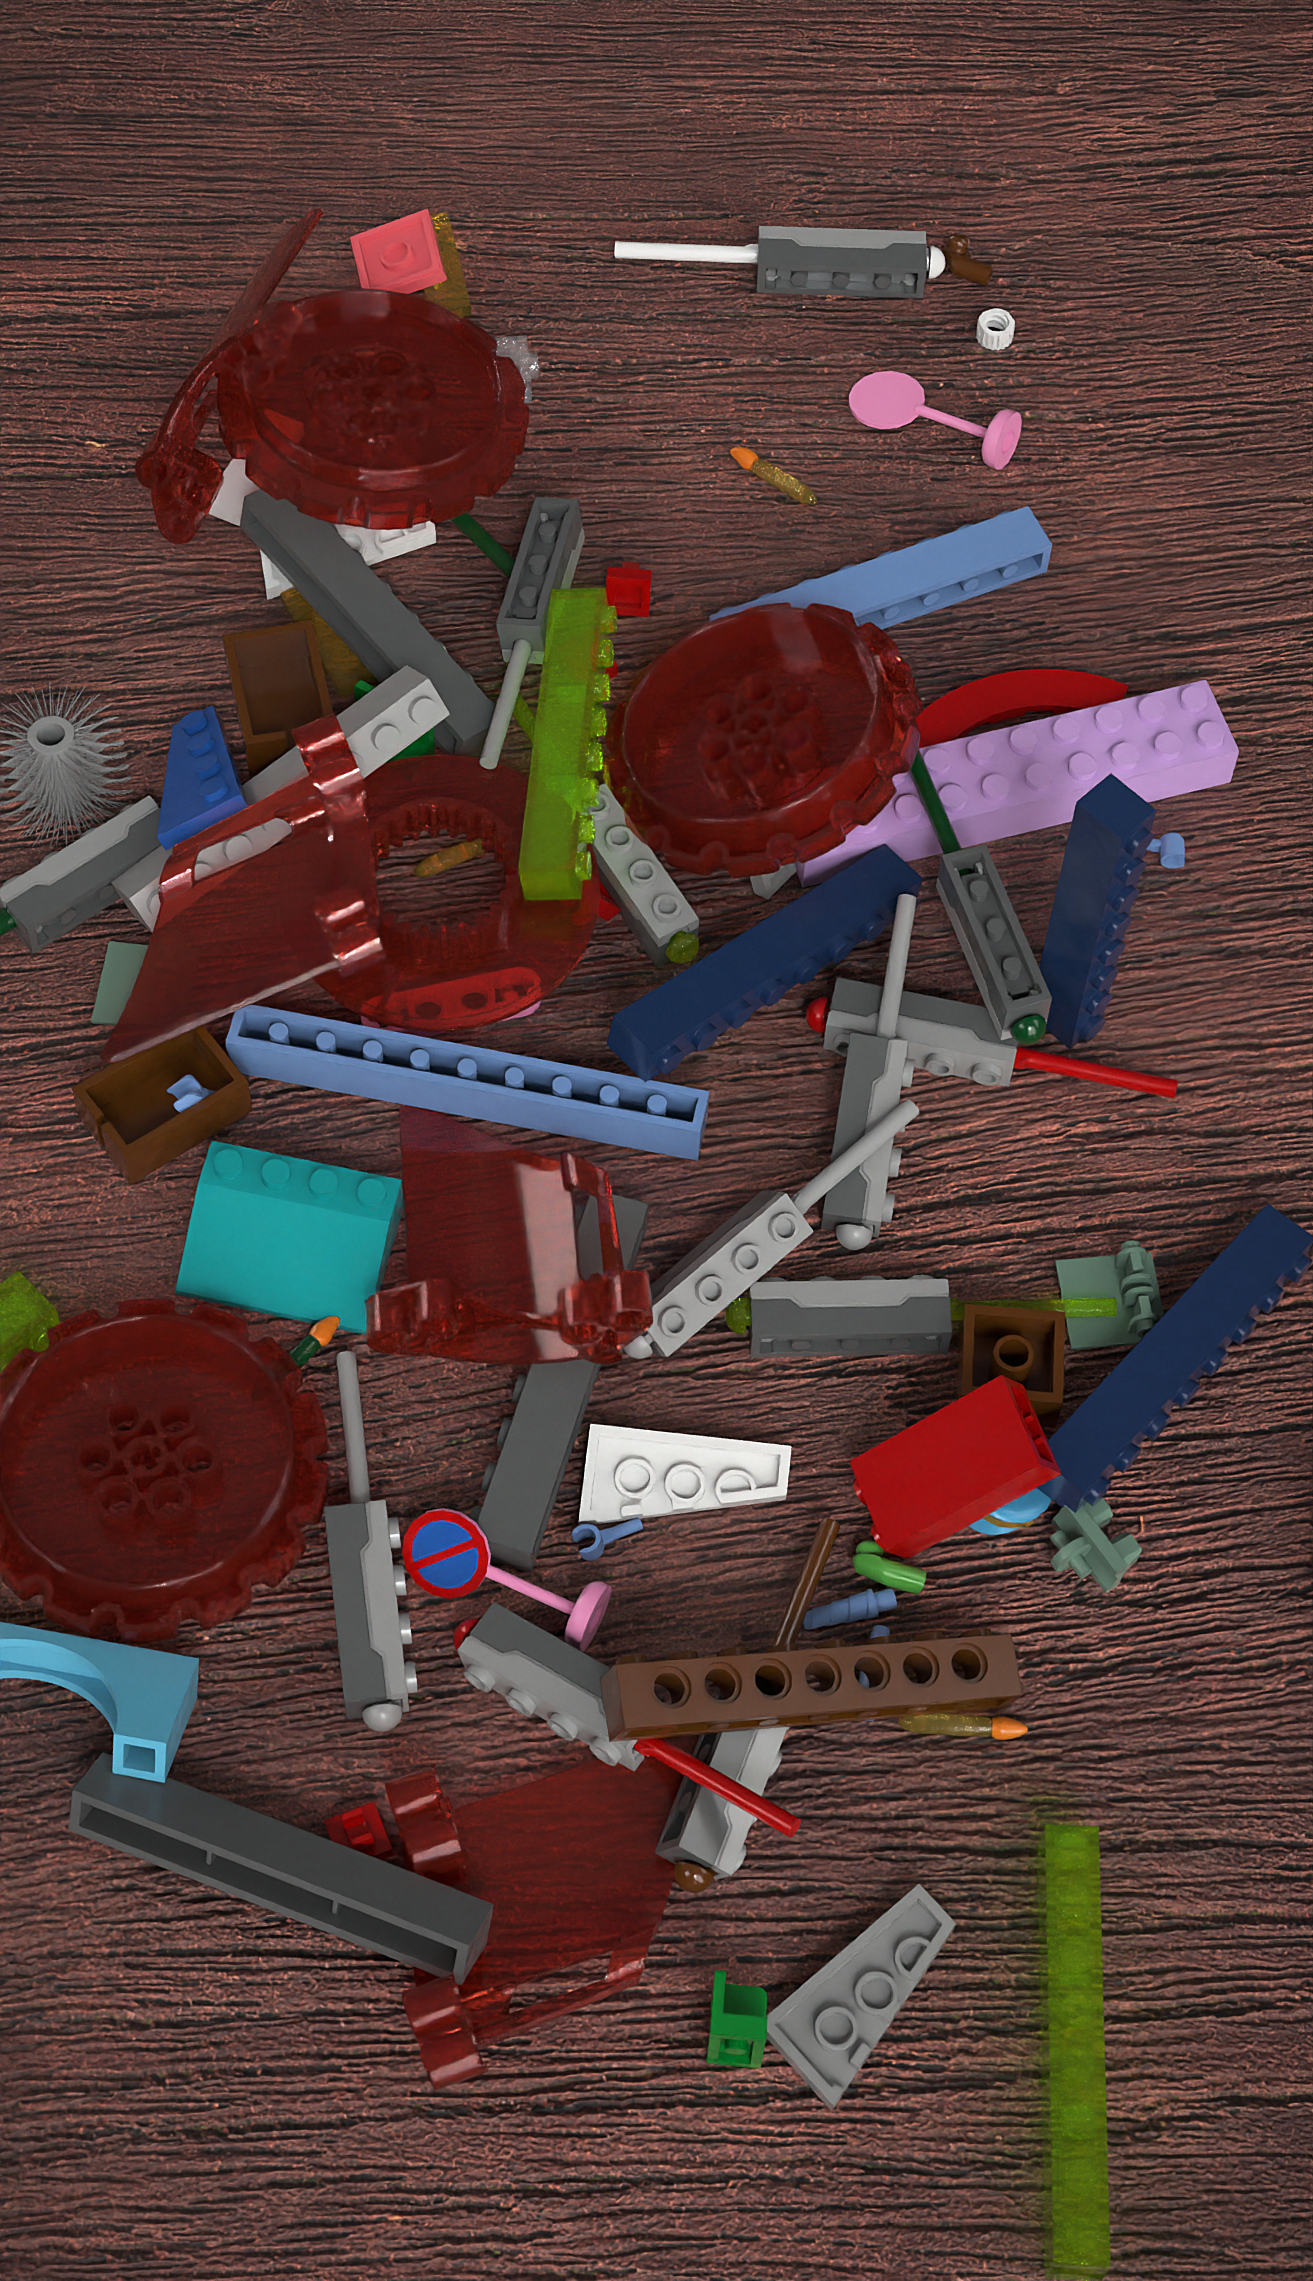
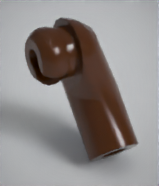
(961, 262)

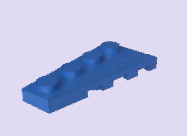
(199, 779)

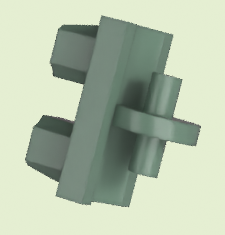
(1087, 1547)

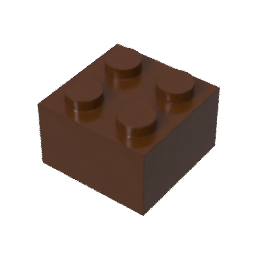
(1015, 1344)

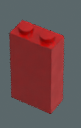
(953, 1468)

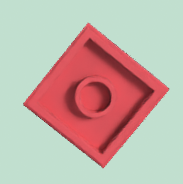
(400, 255)

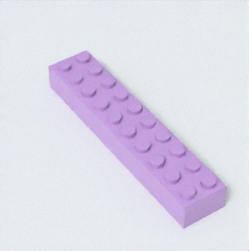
(1041, 768)

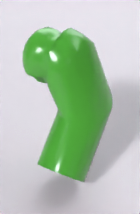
(888, 1572)

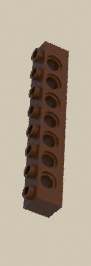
(638, 1714)

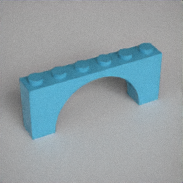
(137, 1690)

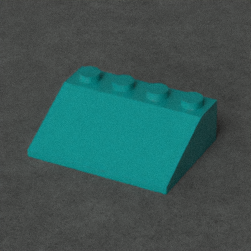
(289, 1236)

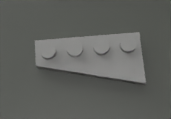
(851, 2001)

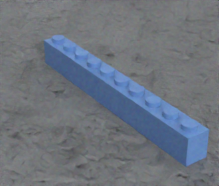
(468, 1081)

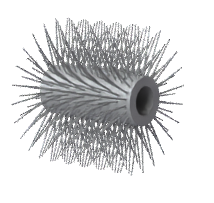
(59, 766)

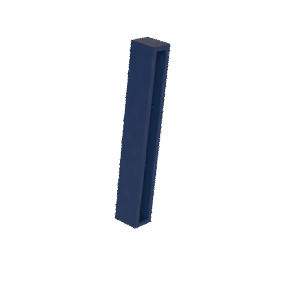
(1093, 906)
(761, 964)
(1174, 1355)

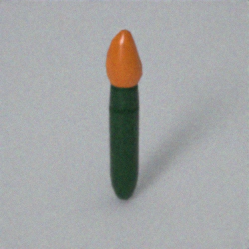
(318, 1337)

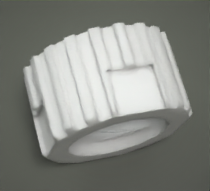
(995, 339)

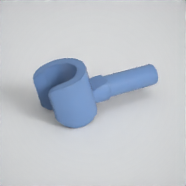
(1171, 850)
(188, 1092)
(603, 1536)

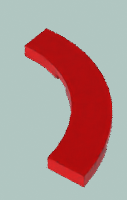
(1012, 696)

